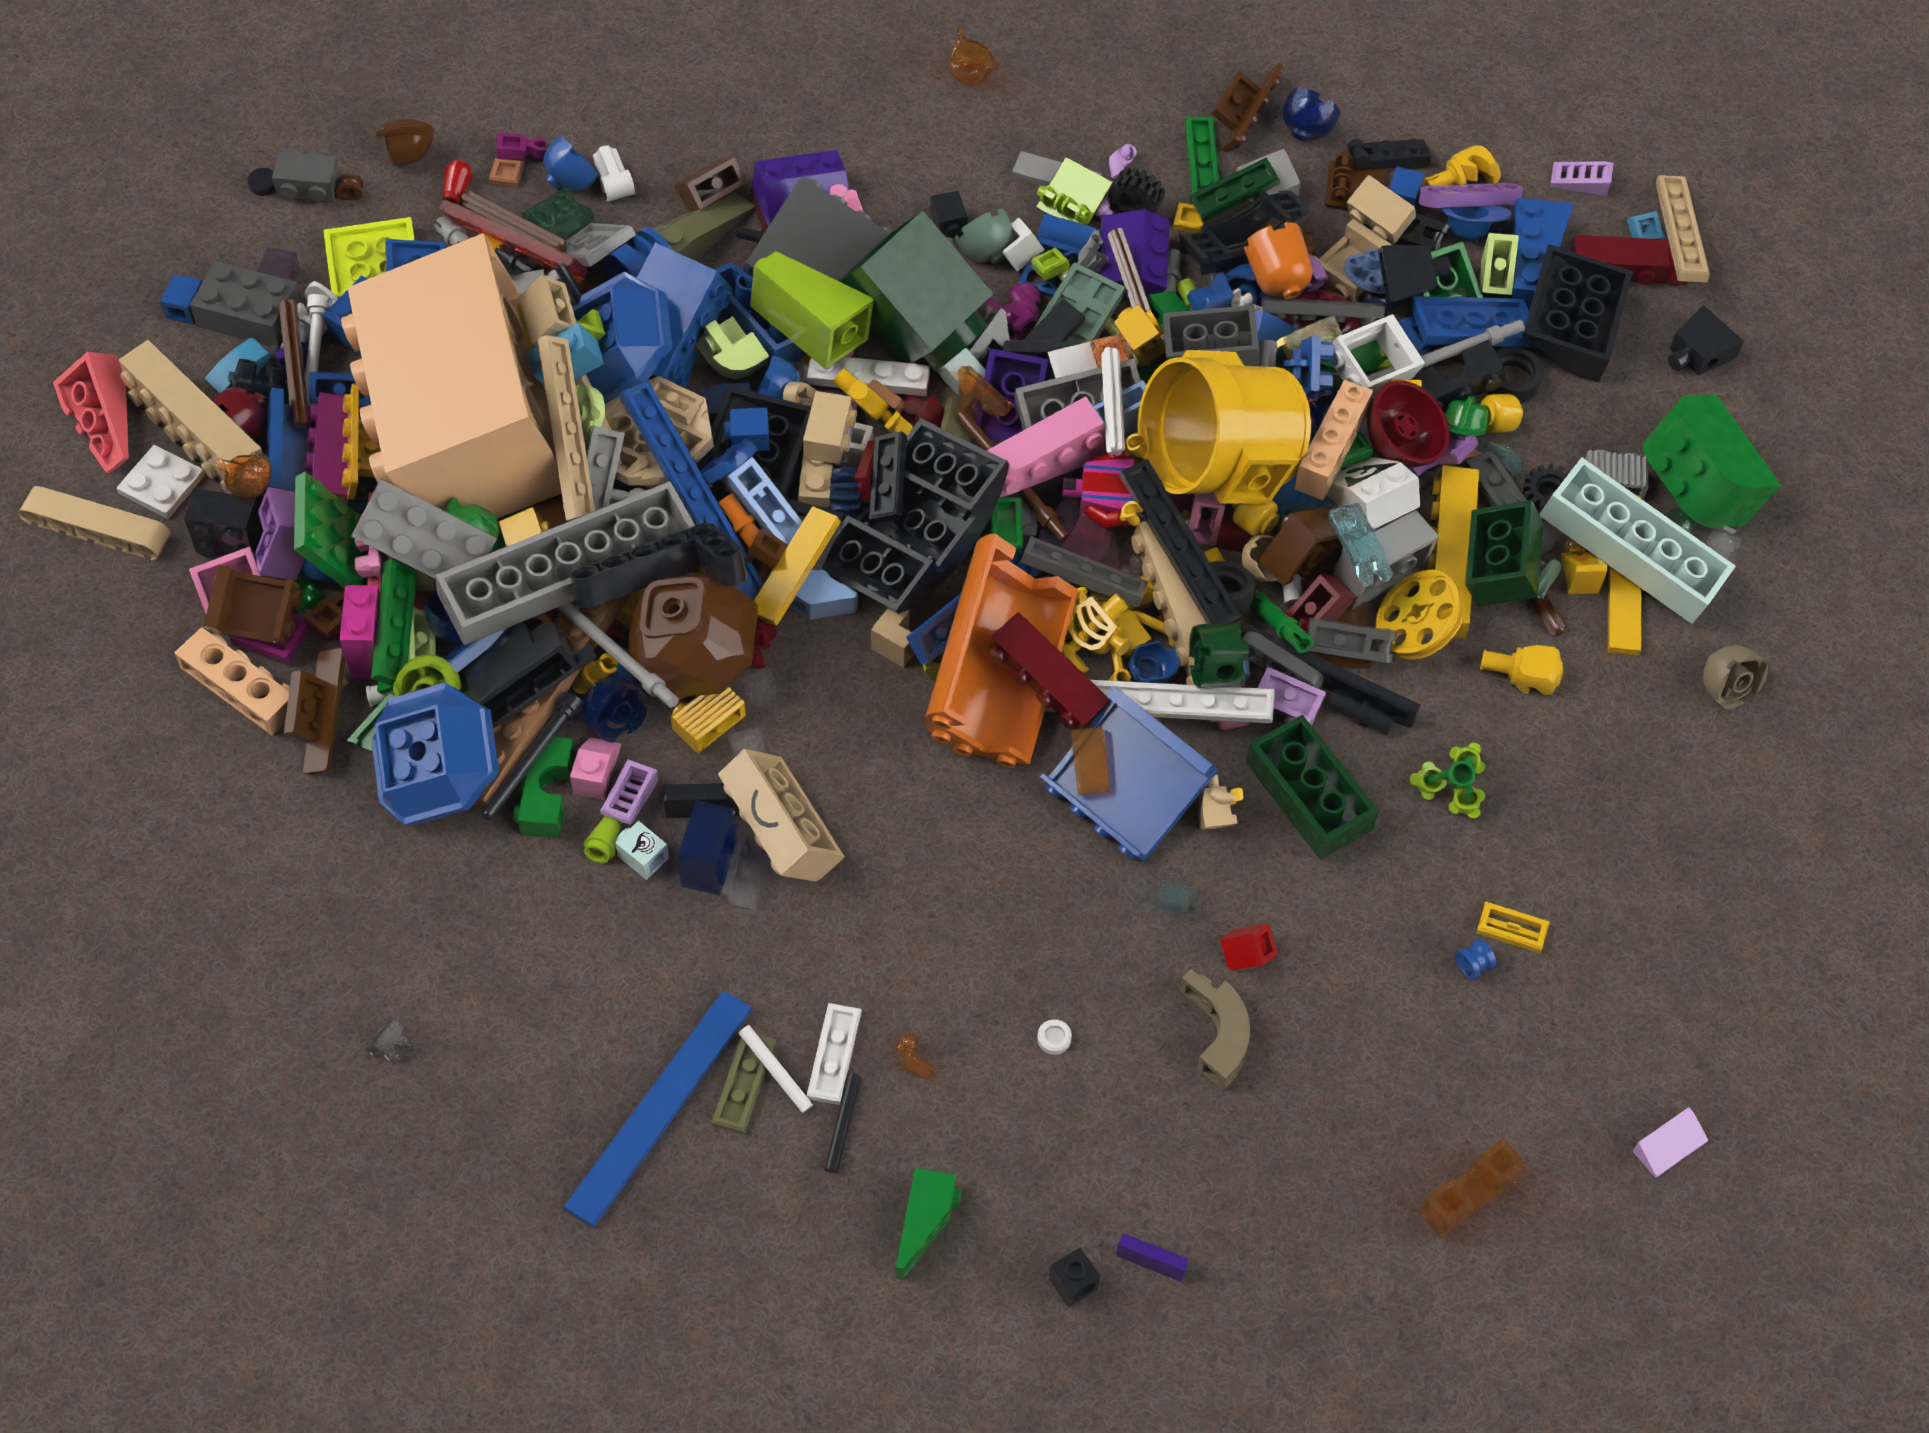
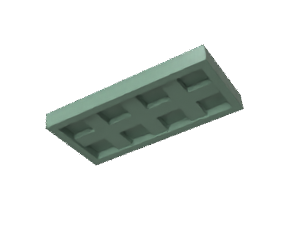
(1092, 296)

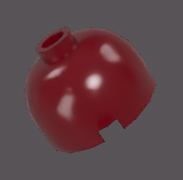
(244, 410)

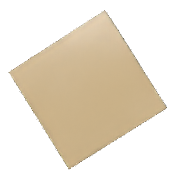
(890, 635)

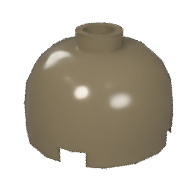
(1733, 669)

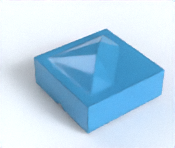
(1646, 226)

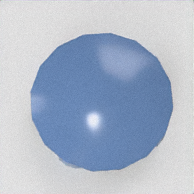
(1365, 271)

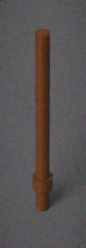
(1045, 514)

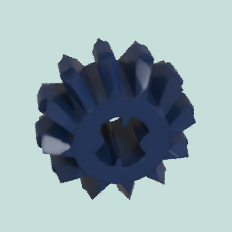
(845, 492)

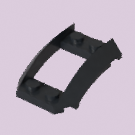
(1211, 243)

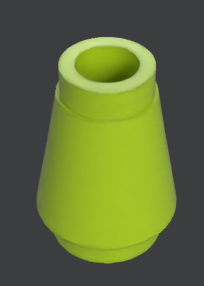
(601, 844)

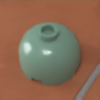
(986, 237)

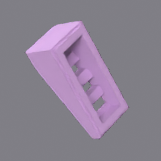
(1591, 185)
(631, 771)

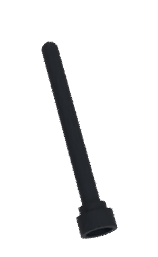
(568, 707)

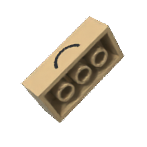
(780, 816)

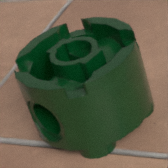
(1217, 655)

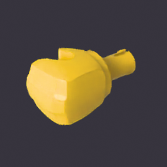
(1466, 166)
(1528, 667)

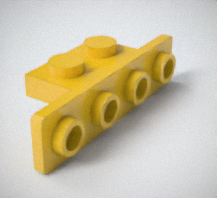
(358, 446)

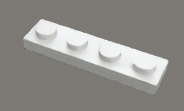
(896, 376)

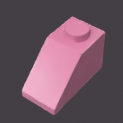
(594, 768)

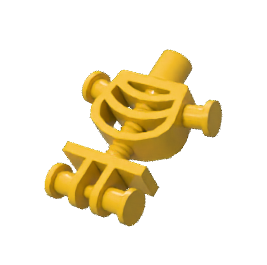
(871, 402)
(1099, 615)

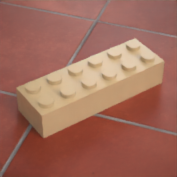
(183, 410)

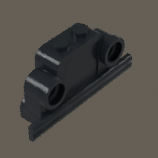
(521, 668)

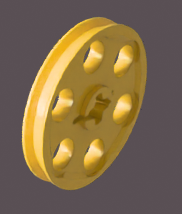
(1431, 611)

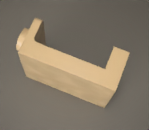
(1356, 240)

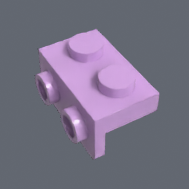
(1292, 696)

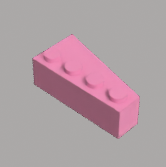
(1052, 446)

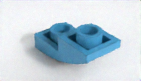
(248, 350)

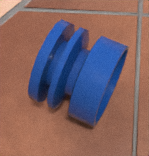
(632, 256)

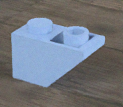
(824, 597)

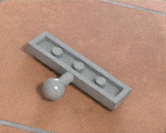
(603, 461)

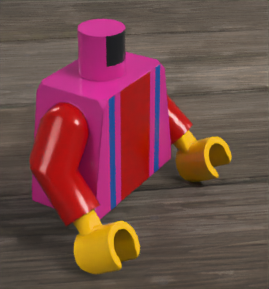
(1102, 490)

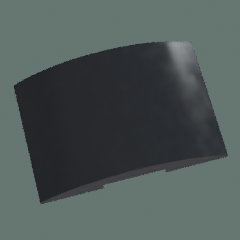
(944, 510)

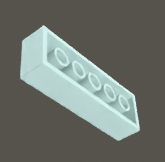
(1637, 540)

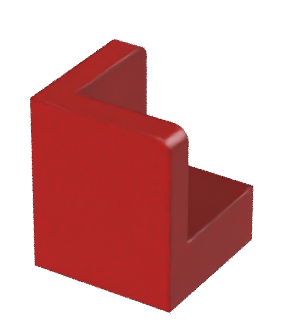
(1248, 946)

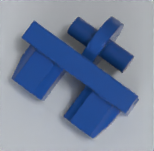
(1306, 364)

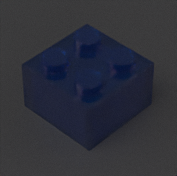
(707, 847)

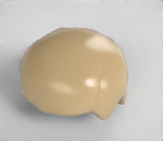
(1251, 555)

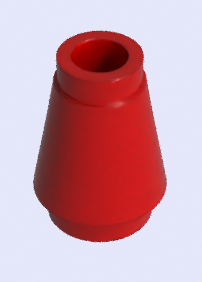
(456, 180)

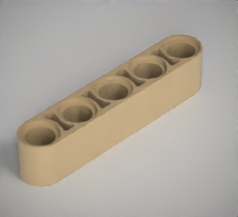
(95, 522)

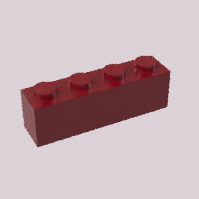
(1646, 257)
(1047, 672)

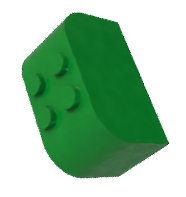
(1709, 463)

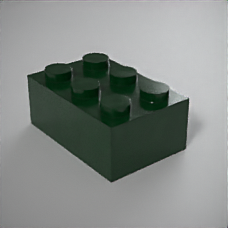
(1504, 553)

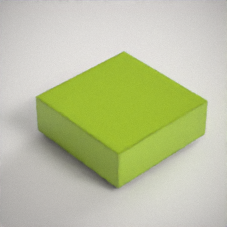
(1050, 264)

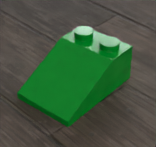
(1461, 280)

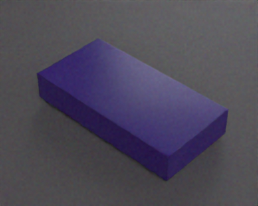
(1152, 1257)

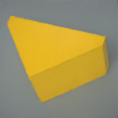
(1583, 573)

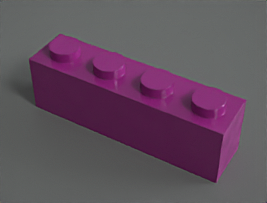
(327, 443)

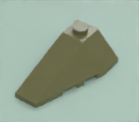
(700, 229)

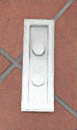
(834, 1054)

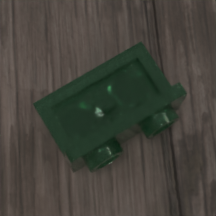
(560, 213)

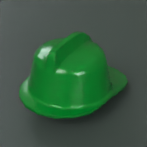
(1467, 417)

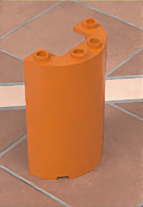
(975, 698)

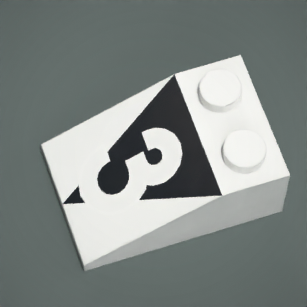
(1380, 487)

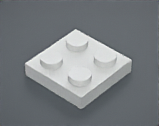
(160, 481)

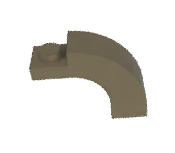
(1225, 1007)

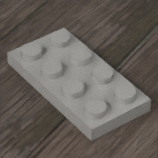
(419, 532)

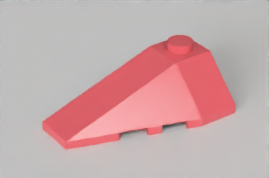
(99, 402)

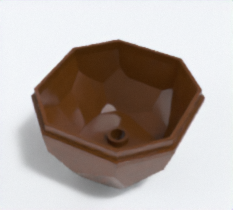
(701, 643)

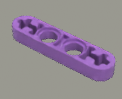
(1470, 195)

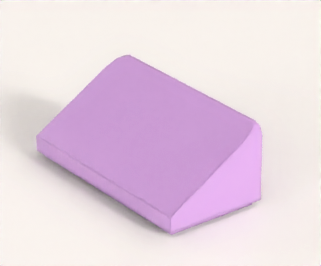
(1671, 1143)

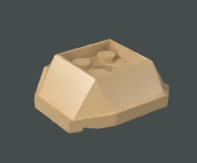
(689, 416)

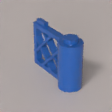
(1064, 235)

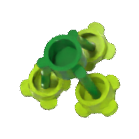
(1459, 776)

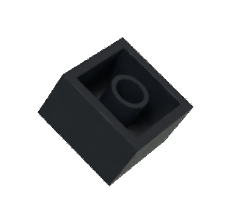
(222, 523)

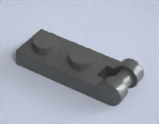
(1350, 640)

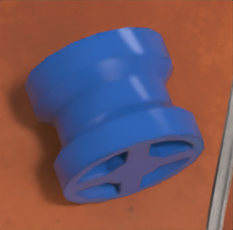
(1475, 959)

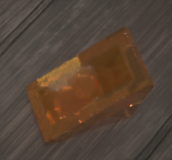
(975, 388)

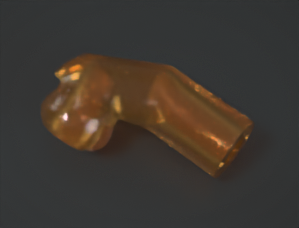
(909, 1057)

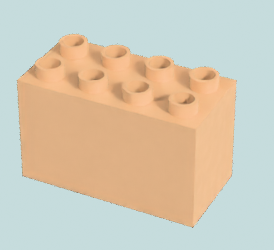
(452, 382)

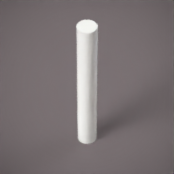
(775, 1069)

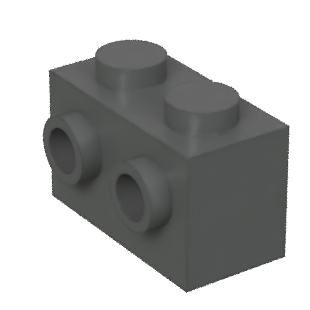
(306, 176)

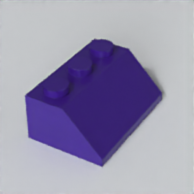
(777, 177)
(1148, 242)

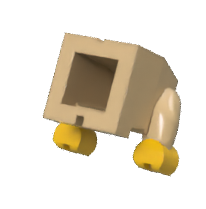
(1215, 805)

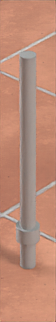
(1494, 334)
(650, 681)

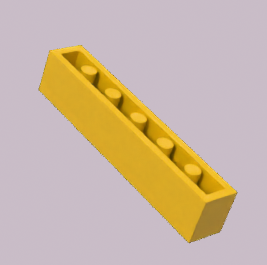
(1456, 499)

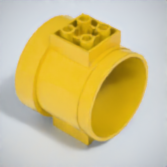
(1224, 427)

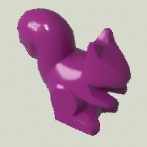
(1022, 311)

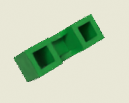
(542, 812)

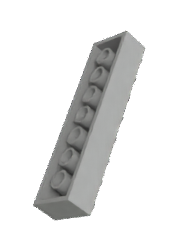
(536, 571)

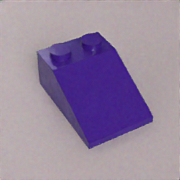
(1006, 373)

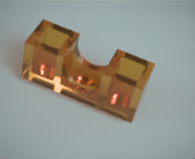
(1484, 1181)

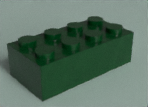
(1311, 787)

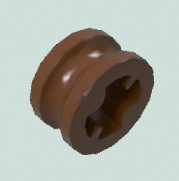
(349, 187)

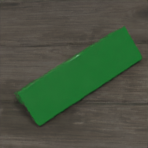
(393, 623)

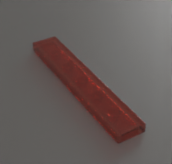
(512, 238)

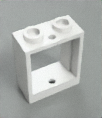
(1388, 335)

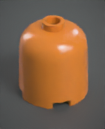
(1280, 261)

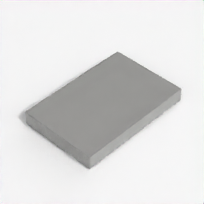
(597, 241)

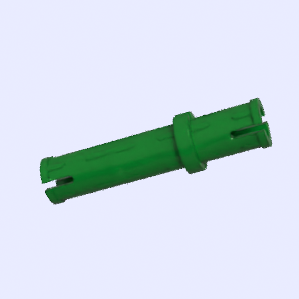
(1286, 627)

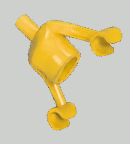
(1134, 631)

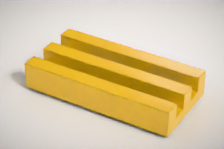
(1510, 938)

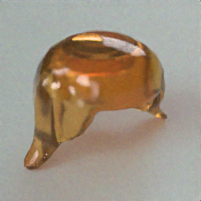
(970, 60)
(246, 474)

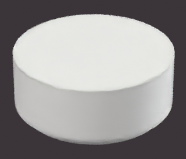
(1054, 1037)

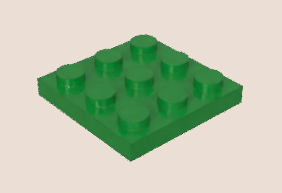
(325, 531)

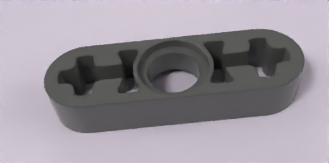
(1268, 654)

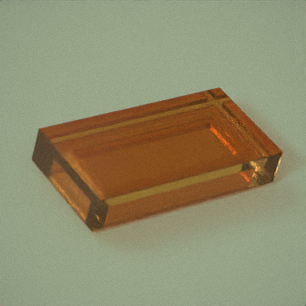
(1090, 761)

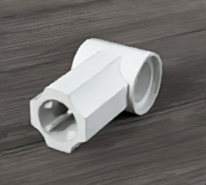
(613, 177)

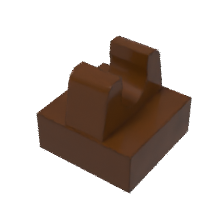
(766, 549)

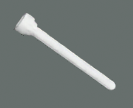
(317, 306)

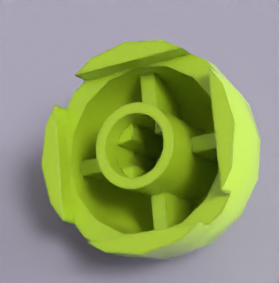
(425, 672)

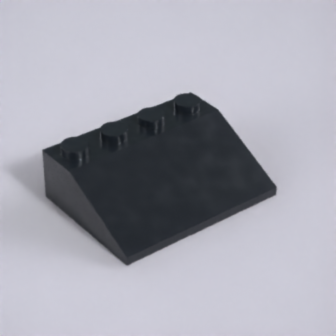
(1577, 310)
(786, 435)

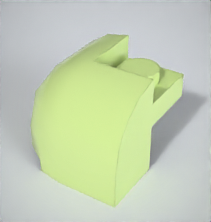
(731, 350)

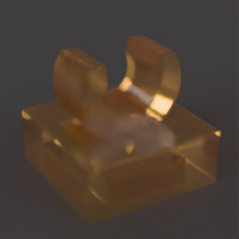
(1114, 341)

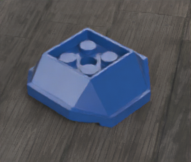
(635, 332)
(457, 756)

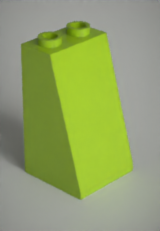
(810, 308)

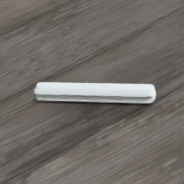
(1113, 401)

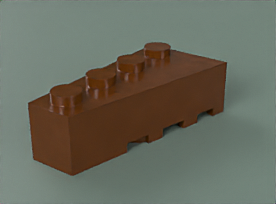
(1301, 544)

